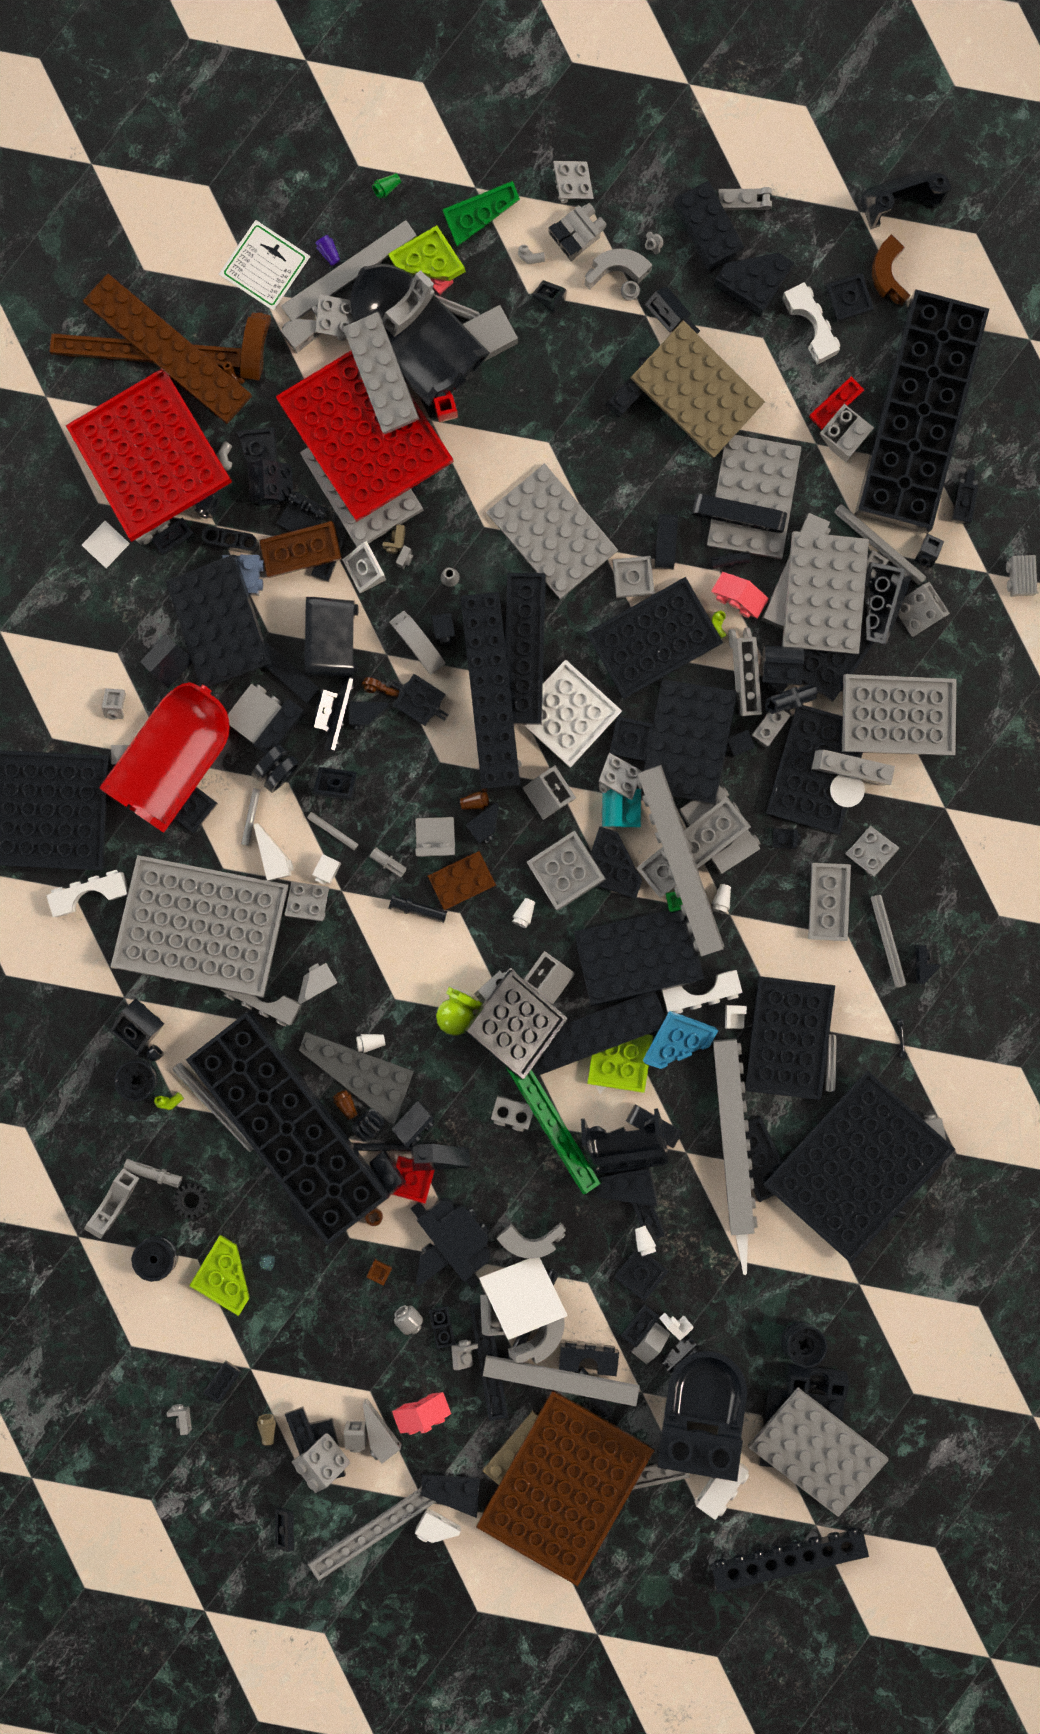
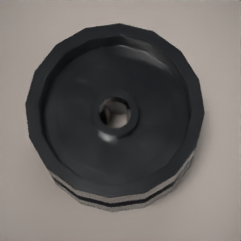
(275, 768)
(146, 1266)

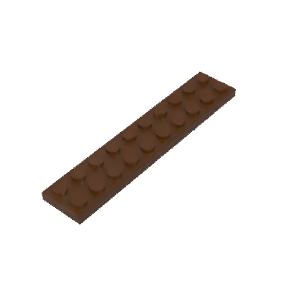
(167, 348)

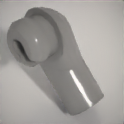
(530, 258)
(222, 455)

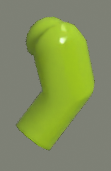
(717, 620)
(168, 1103)

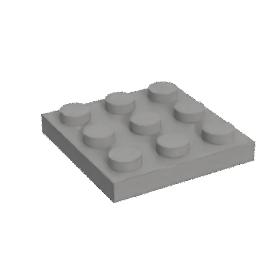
(566, 870)

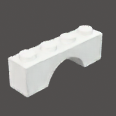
(801, 302)
(65, 901)
(725, 985)

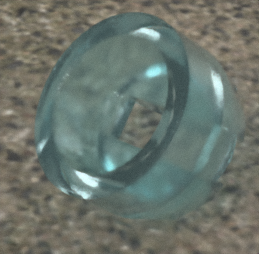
(267, 1262)

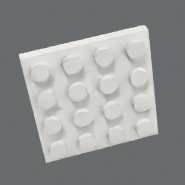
(572, 714)

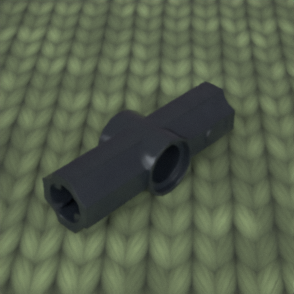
(791, 698)

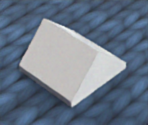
(364, 568)

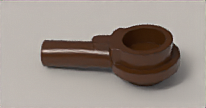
(373, 685)

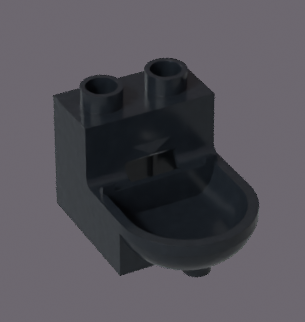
(711, 1392)

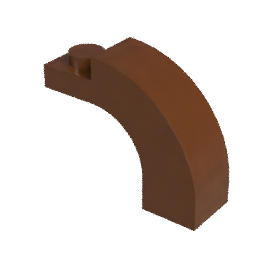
(882, 271)
(253, 345)

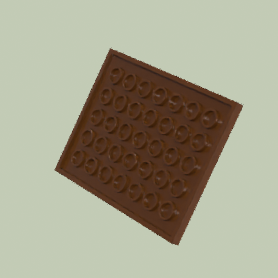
(565, 1487)

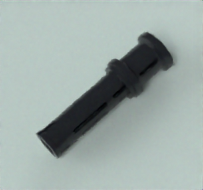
(409, 906)

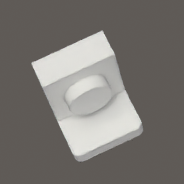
(678, 1328)

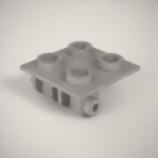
(572, 180)
(333, 315)
(619, 777)
(872, 851)
(307, 901)

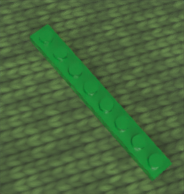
(556, 1132)

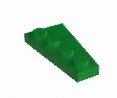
(476, 212)

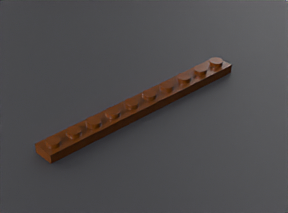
(123, 350)

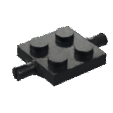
(419, 699)

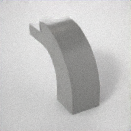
(618, 260)
(410, 305)
(418, 642)
(112, 1204)
(530, 1248)
(541, 1345)

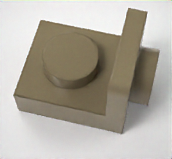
(398, 538)

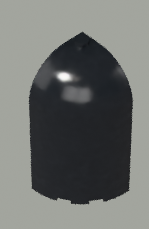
(434, 348)

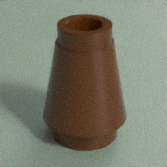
(475, 801)
(345, 1103)

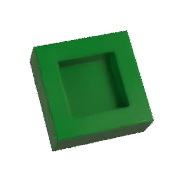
(673, 902)

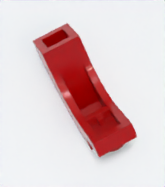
(445, 407)

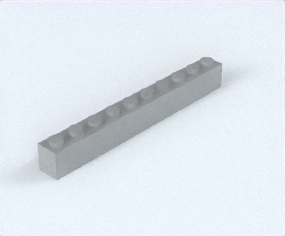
(681, 861)
(733, 1136)

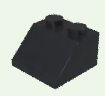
(136, 1026)

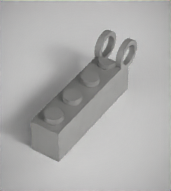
(746, 672)

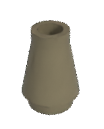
(266, 1426)

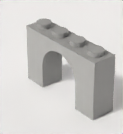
(737, 850)

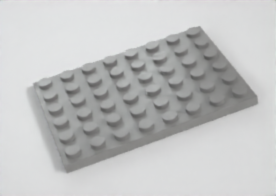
(200, 926)

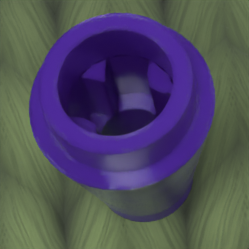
(328, 250)

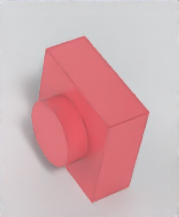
(440, 285)

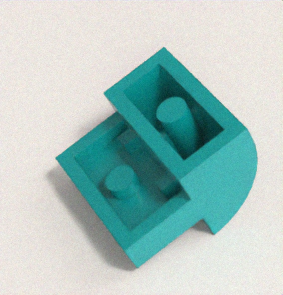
(620, 811)

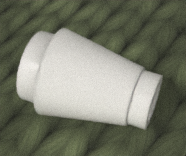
(721, 901)
(524, 913)
(369, 1042)
(644, 1241)

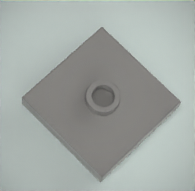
(633, 577)

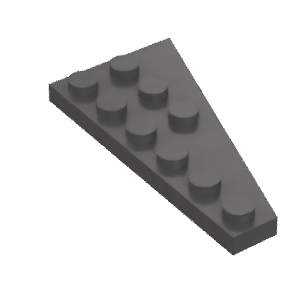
(371, 1079)

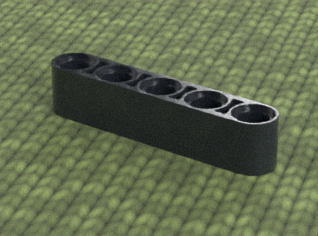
(739, 513)

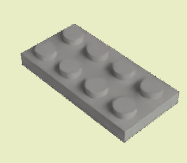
(829, 901)

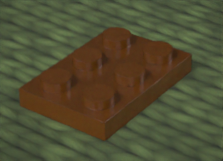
(461, 880)

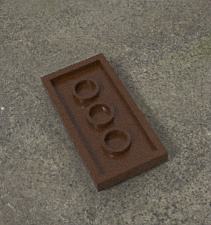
(300, 549)

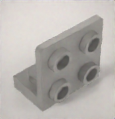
(922, 609)
(435, 837)

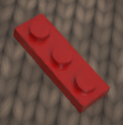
(843, 395)

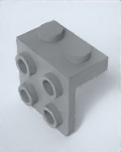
(321, 1463)

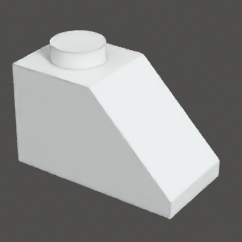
(436, 1527)

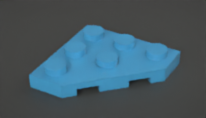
(678, 1039)

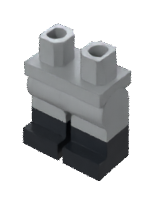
(577, 231)

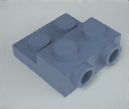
(251, 568)

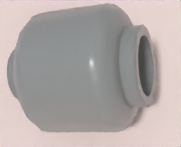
(408, 1320)

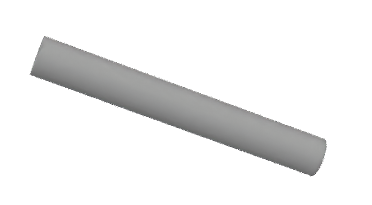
(250, 816)
(333, 831)

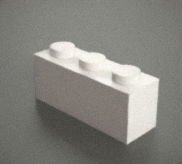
(718, 1493)

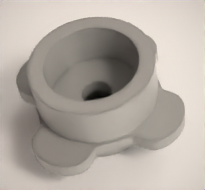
(653, 242)

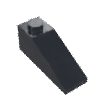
(439, 1157)

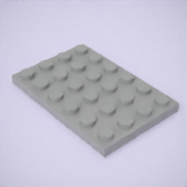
(758, 475)
(374, 524)
(552, 531)
(825, 592)
(899, 715)
(818, 1452)

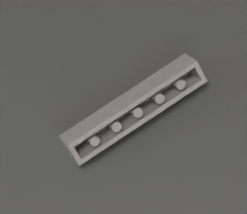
(775, 610)

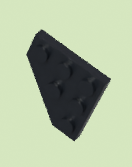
(615, 863)

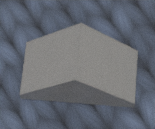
(651, 1343)

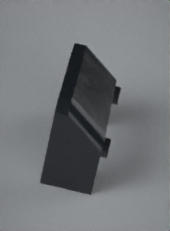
(625, 1149)

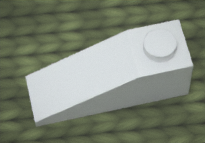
(274, 860)

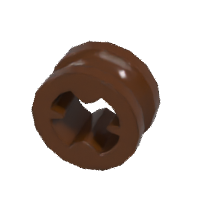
(376, 1222)

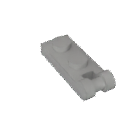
(745, 199)

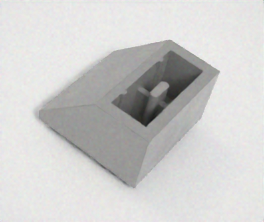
(845, 432)
(549, 792)
(549, 977)

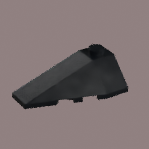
(885, 593)

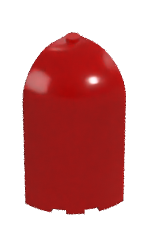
(170, 754)

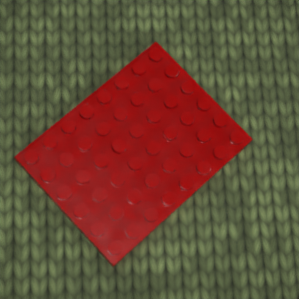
(348, 443)
(148, 454)

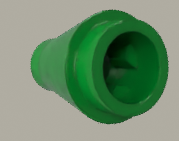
(384, 186)

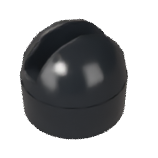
(154, 1053)

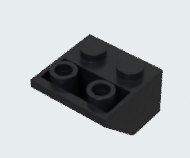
(413, 1123)

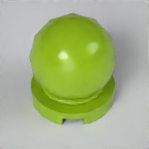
(456, 1012)

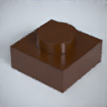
(379, 1272)

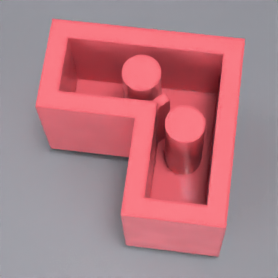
(740, 594)
(422, 1414)

